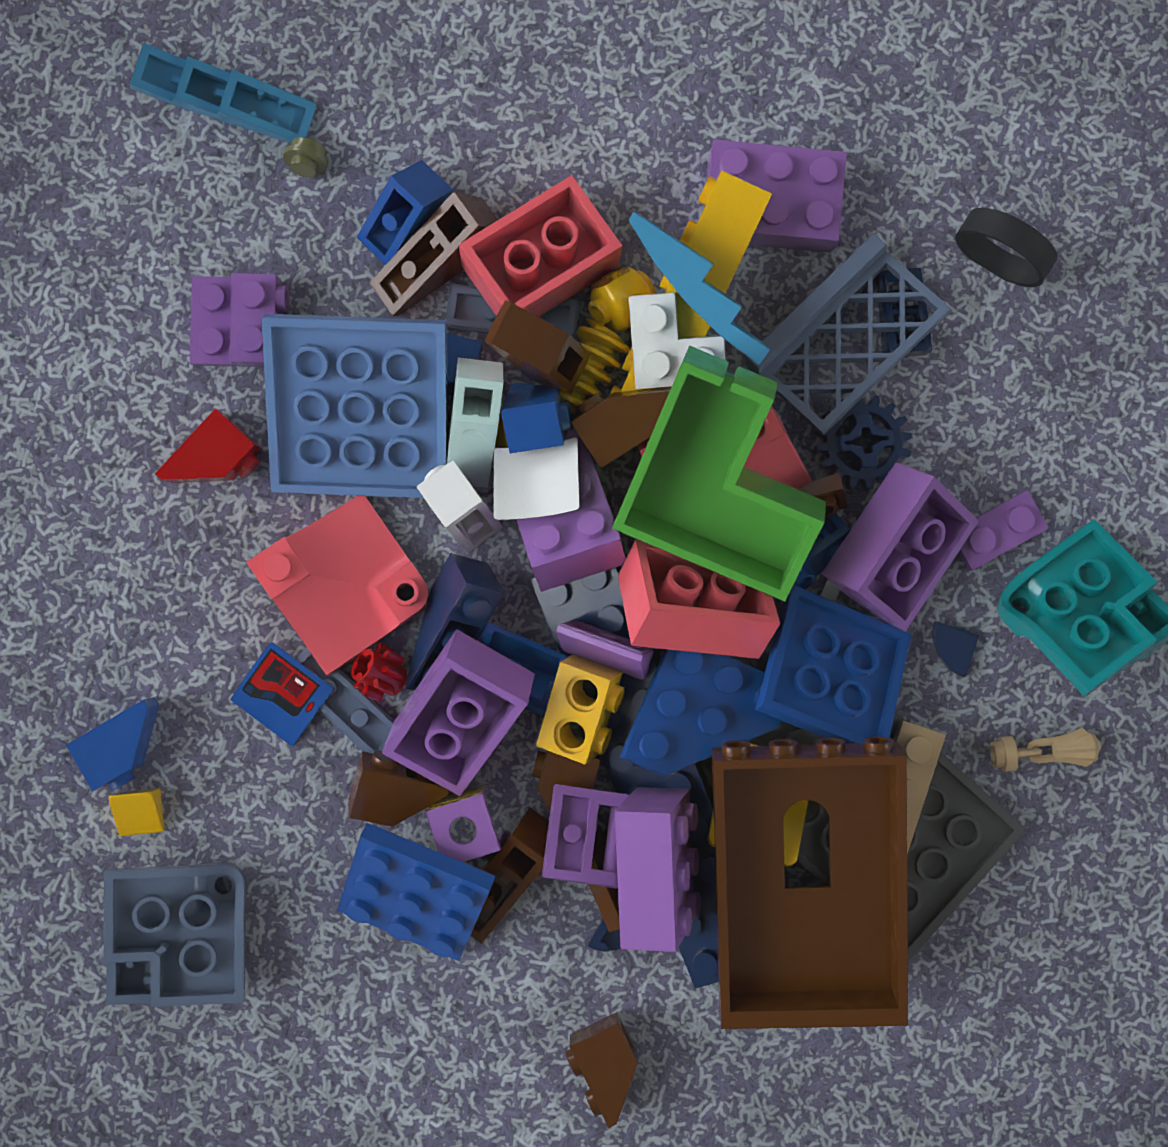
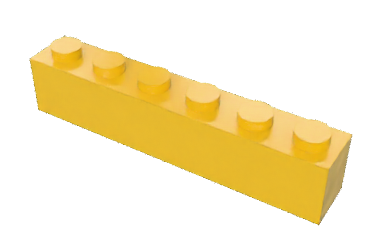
(720, 236)

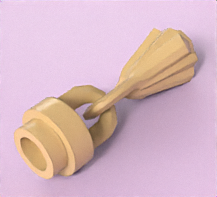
(1074, 748)

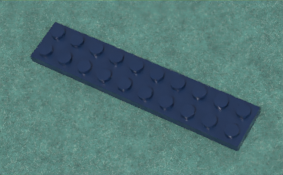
(600, 604)

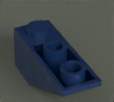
(460, 600)

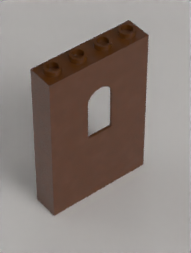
(811, 950)

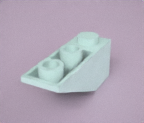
(475, 418)

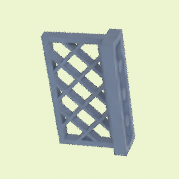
(826, 303)

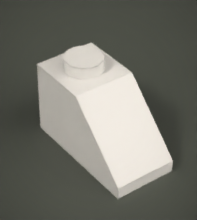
(458, 505)

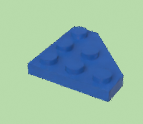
(695, 706)

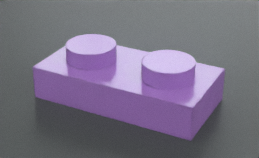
(1002, 530)

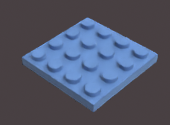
(355, 403)

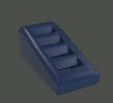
(886, 314)

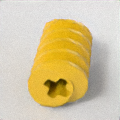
(601, 344)

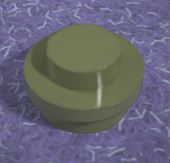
(306, 157)

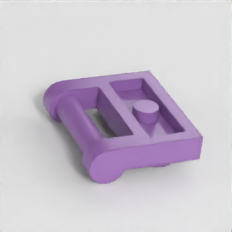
(573, 836)

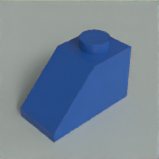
(402, 209)
(535, 417)
(116, 746)

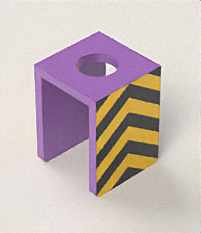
(472, 806)

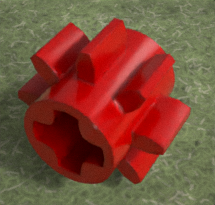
(379, 672)

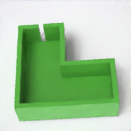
(699, 496)

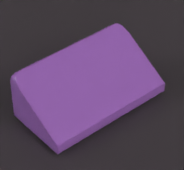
(604, 648)

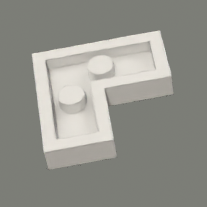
(656, 340)

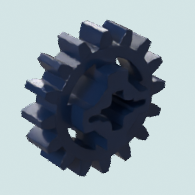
(865, 463)

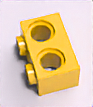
(571, 704)

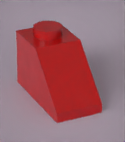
(212, 453)

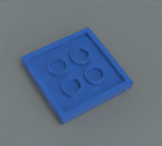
(833, 669)
(414, 892)

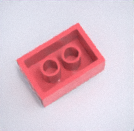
(542, 251)
(691, 607)

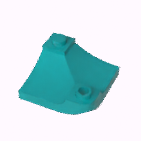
(1087, 608)

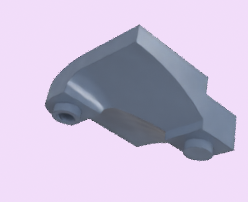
(174, 935)

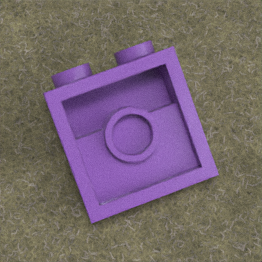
(229, 317)

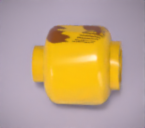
(611, 297)

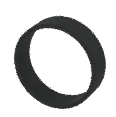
(1014, 233)

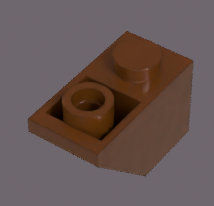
(537, 348)
(389, 791)
(607, 1063)

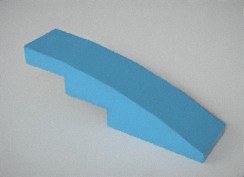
(221, 94)
(686, 273)

